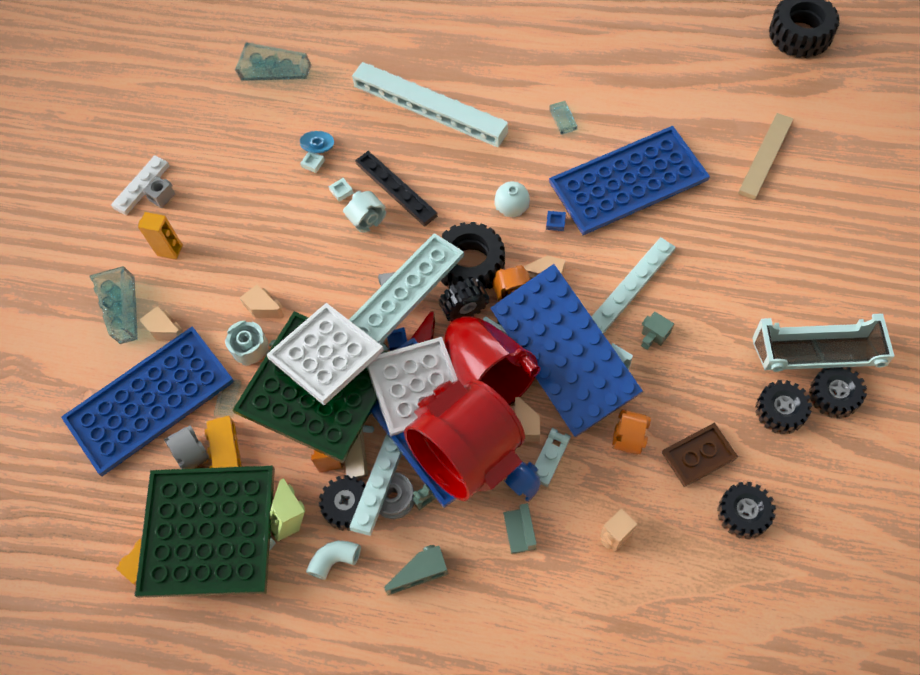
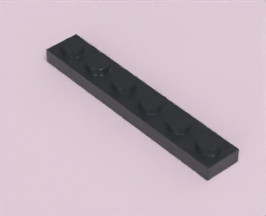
(396, 188)

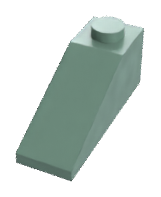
(422, 568)

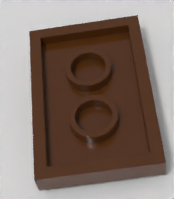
(699, 454)

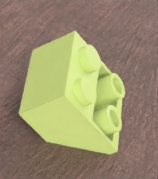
(285, 512)

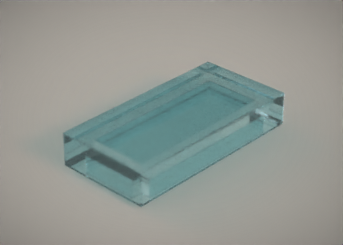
(563, 117)
(227, 400)

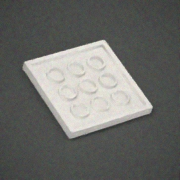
(325, 353)
(407, 377)

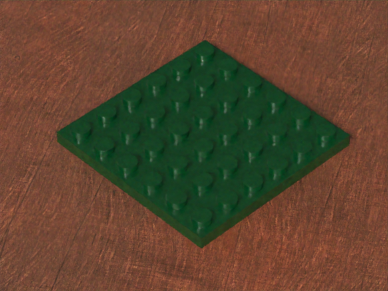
(291, 411)
(206, 532)

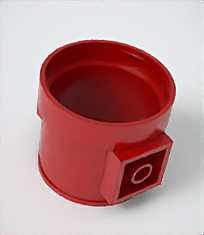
(465, 437)

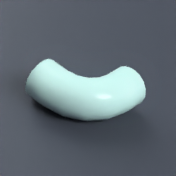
(330, 554)

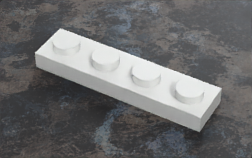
(134, 191)

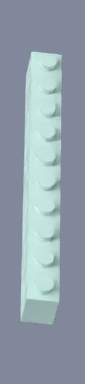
(430, 104)

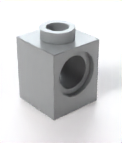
(159, 191)

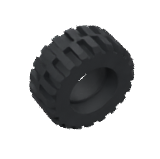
(799, 40)
(475, 238)

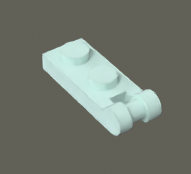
(551, 456)

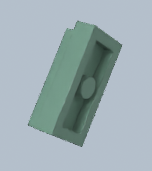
(520, 530)

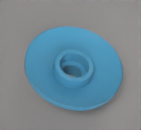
(316, 142)

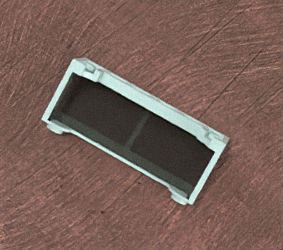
(823, 345)

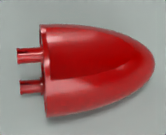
(489, 356)

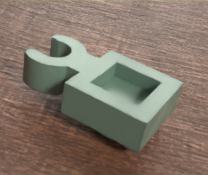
(423, 497)

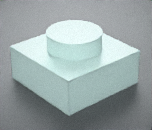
(312, 162)
(341, 189)

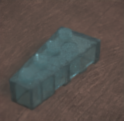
(271, 63)
(118, 302)

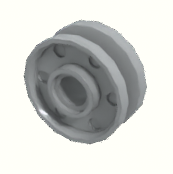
(403, 503)

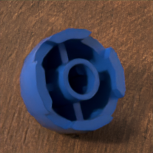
(524, 480)

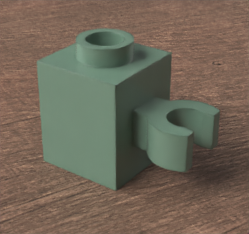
(656, 329)

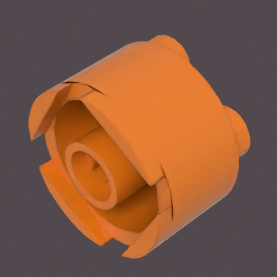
(509, 280)
(630, 432)

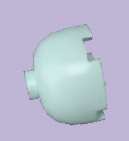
(512, 199)

